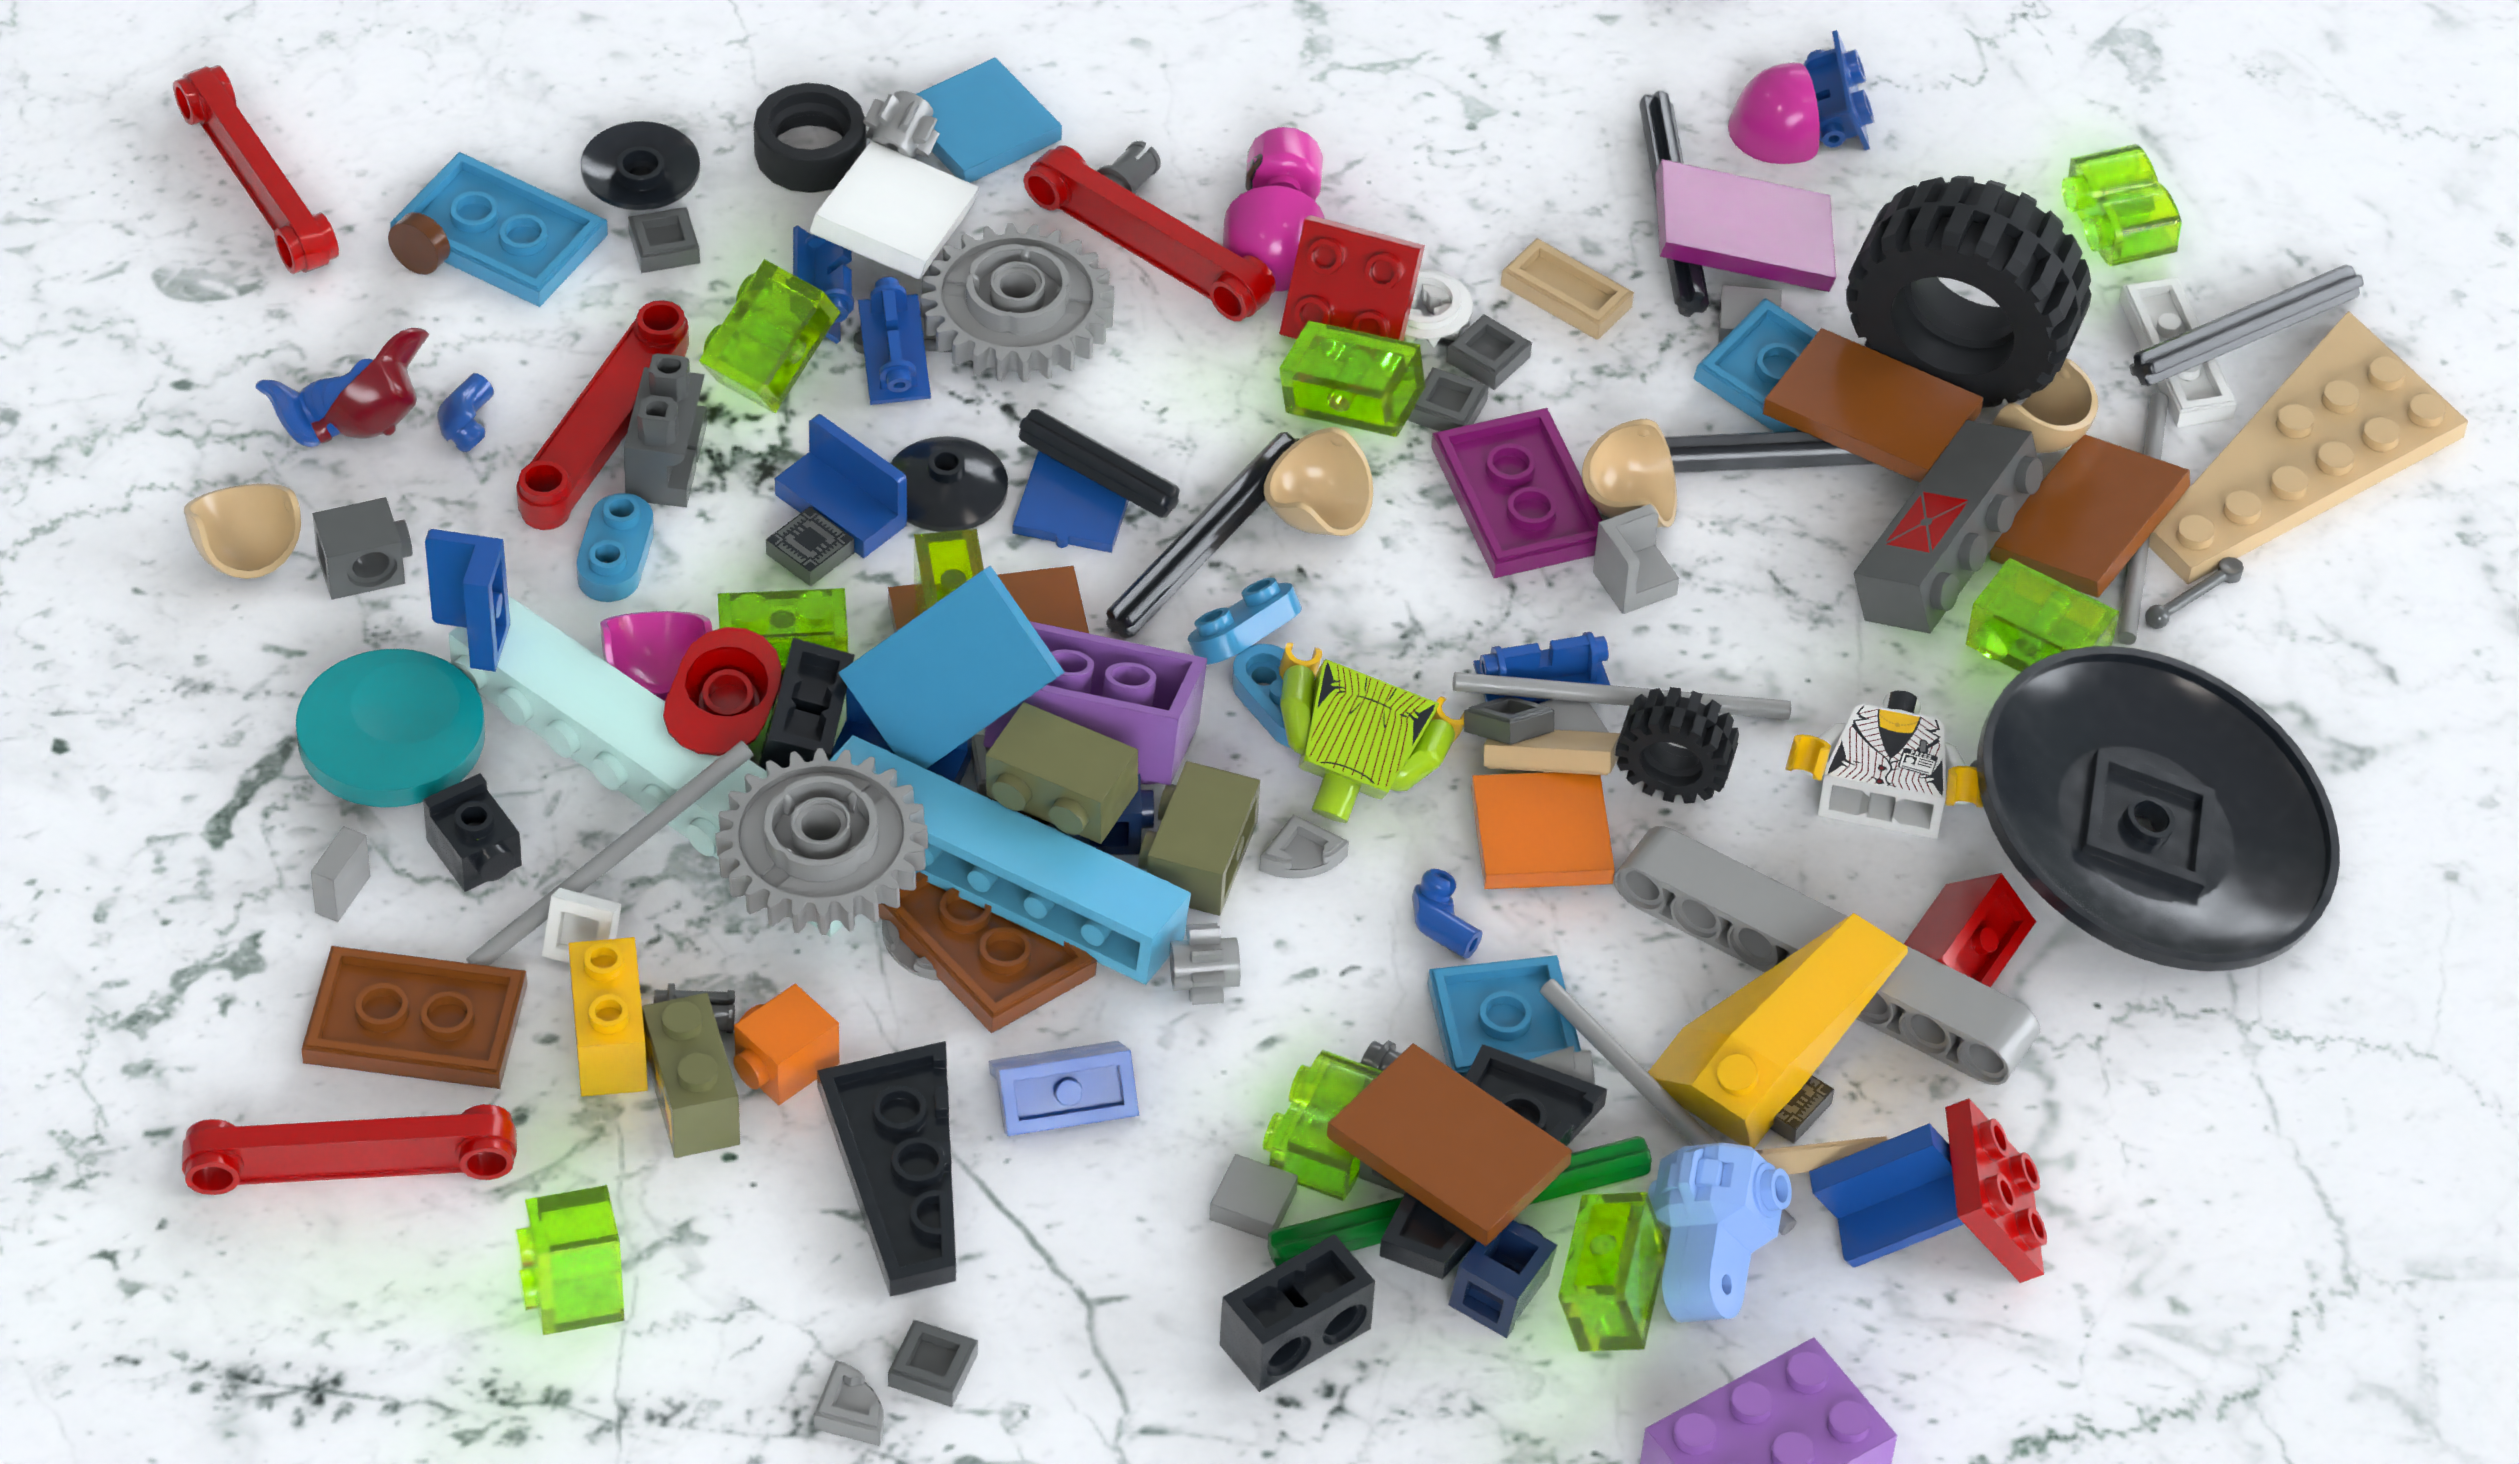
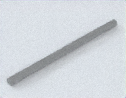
(2137, 564)
(1608, 694)
(615, 852)
(1635, 1073)

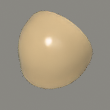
(2057, 413)
(1631, 470)
(1322, 484)
(245, 528)

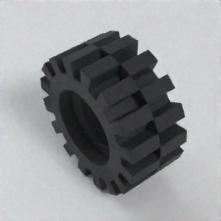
(1680, 721)

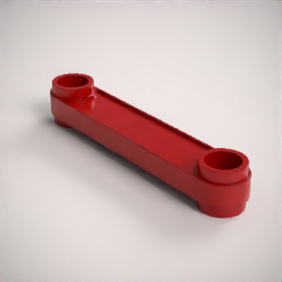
(300, 237)
(1231, 282)
(597, 419)
(472, 1143)

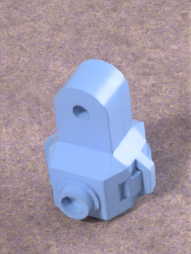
(1718, 1210)

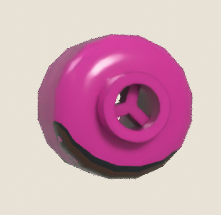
(1285, 159)

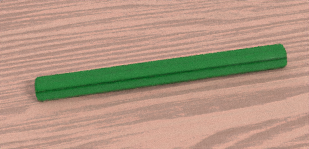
(1367, 1224)

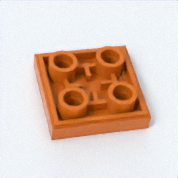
(1542, 830)

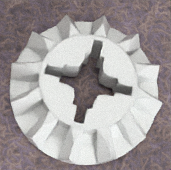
(1450, 307)

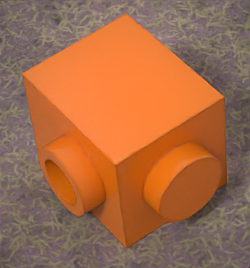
(785, 1044)

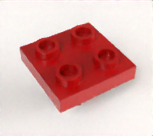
(1351, 280)
(1996, 1190)

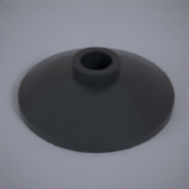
(640, 165)
(951, 483)

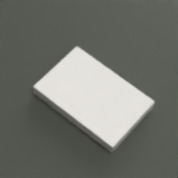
(894, 210)

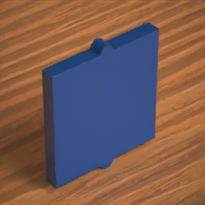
(1068, 508)

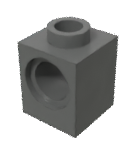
(361, 547)

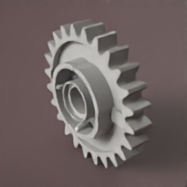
(1017, 302)
(822, 841)

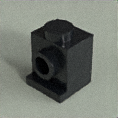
(471, 833)

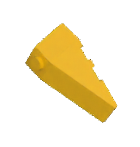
(1771, 1035)

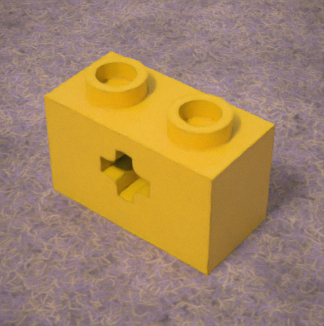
(608, 1016)

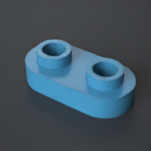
(621, 535)
(1233, 629)
(1255, 666)

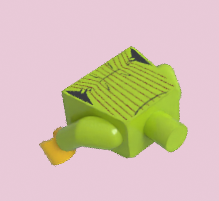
(1359, 732)

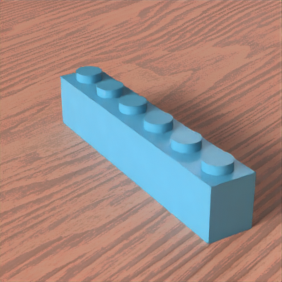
(1039, 873)

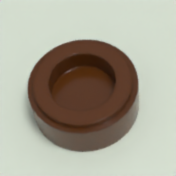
(419, 243)

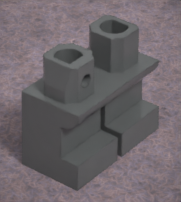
(665, 432)

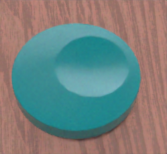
(390, 727)

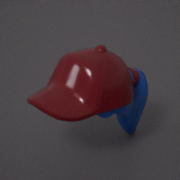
(357, 404)

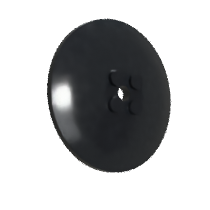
(2235, 808)

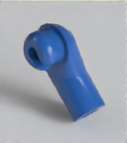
(459, 409)
(1436, 915)

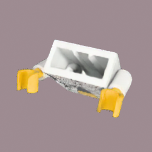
(1887, 768)

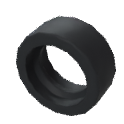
(804, 106)

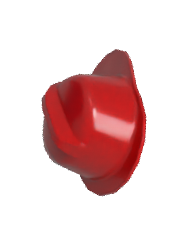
(723, 691)

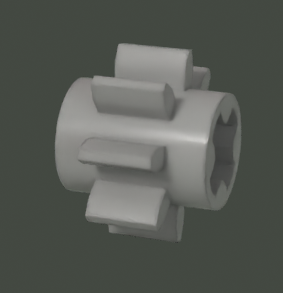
(902, 124)
(1204, 963)

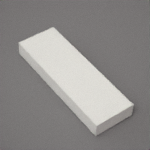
(2162, 311)

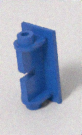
(1841, 106)
(825, 267)
(893, 344)
(1566, 660)

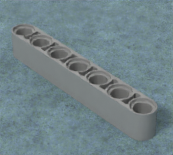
(1768, 921)

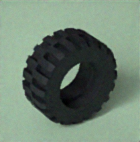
(1987, 242)

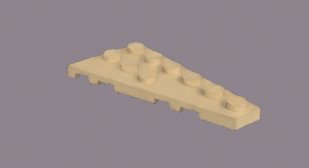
(2321, 438)

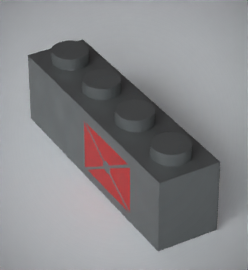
(1948, 526)

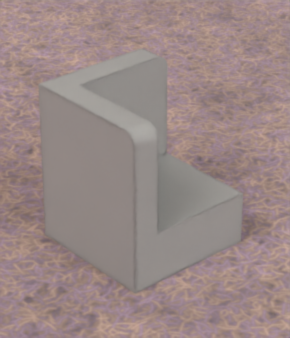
(1631, 563)

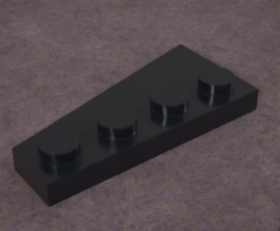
(1539, 1094)
(897, 1155)

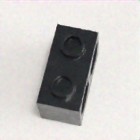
(806, 704)
(1297, 1312)

